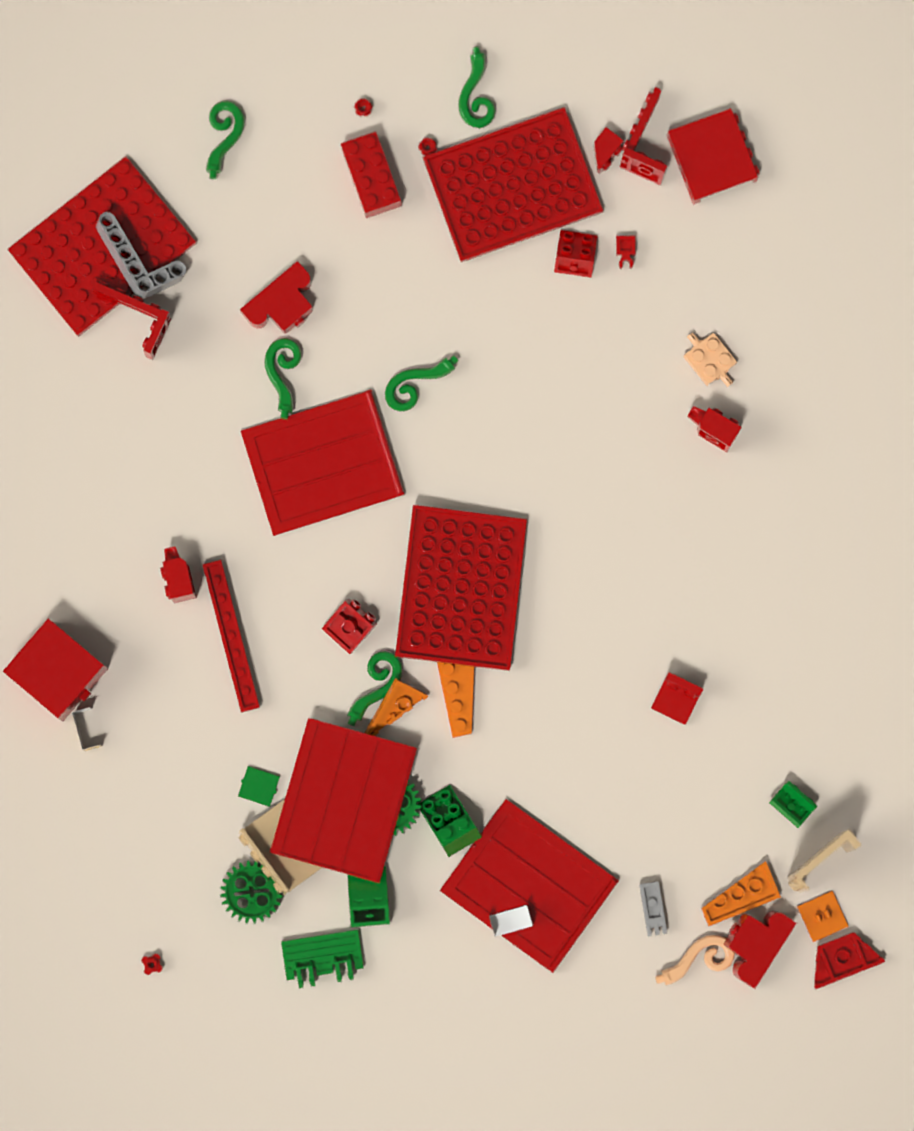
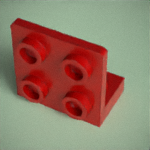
(575, 253)
(677, 698)

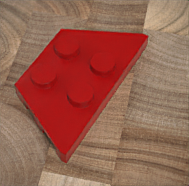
(842, 959)

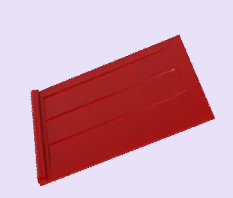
(322, 463)
(343, 800)
(531, 866)

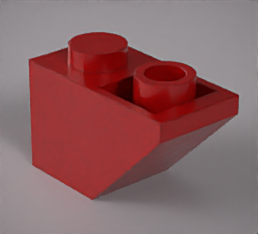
(605, 148)

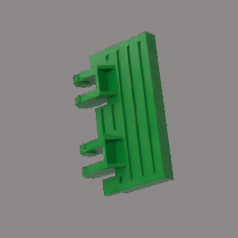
(322, 953)

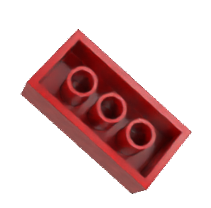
(371, 174)

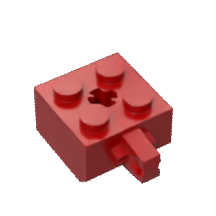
(715, 427)
(178, 577)

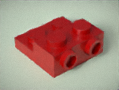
(350, 625)

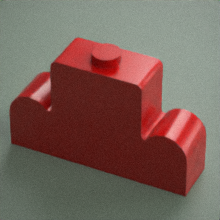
(281, 301)
(757, 944)

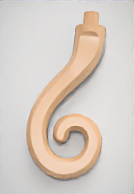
(676, 972)

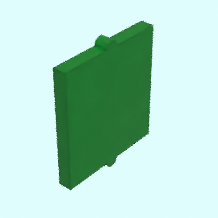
(258, 786)

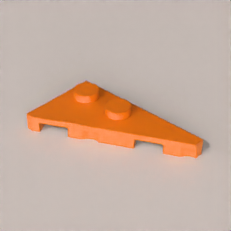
(396, 702)

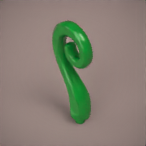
(478, 65)
(215, 158)
(438, 371)
(285, 402)
(360, 706)

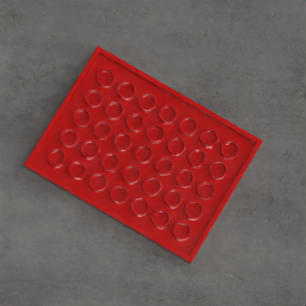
(512, 184)
(69, 254)
(460, 588)

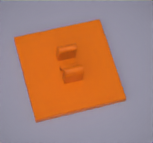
(822, 916)

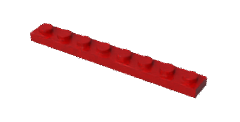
(231, 636)

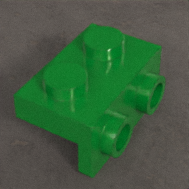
(793, 804)

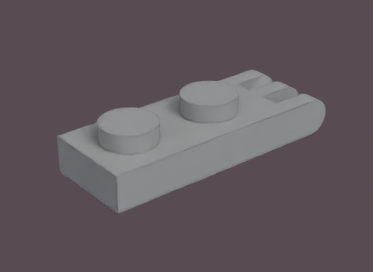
(653, 907)

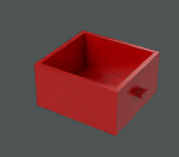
(55, 670)

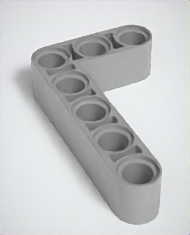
(133, 262)

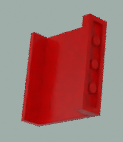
(712, 155)

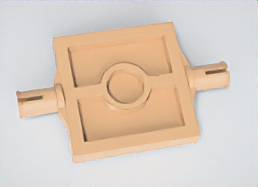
(710, 359)

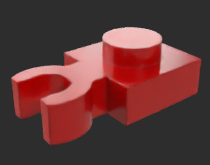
(625, 247)

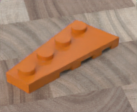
(458, 695)
(747, 893)

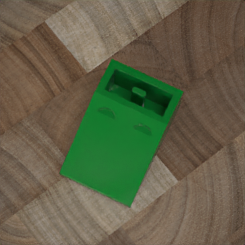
(449, 821)
(368, 901)

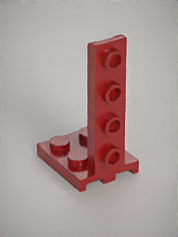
(638, 162)
(136, 303)

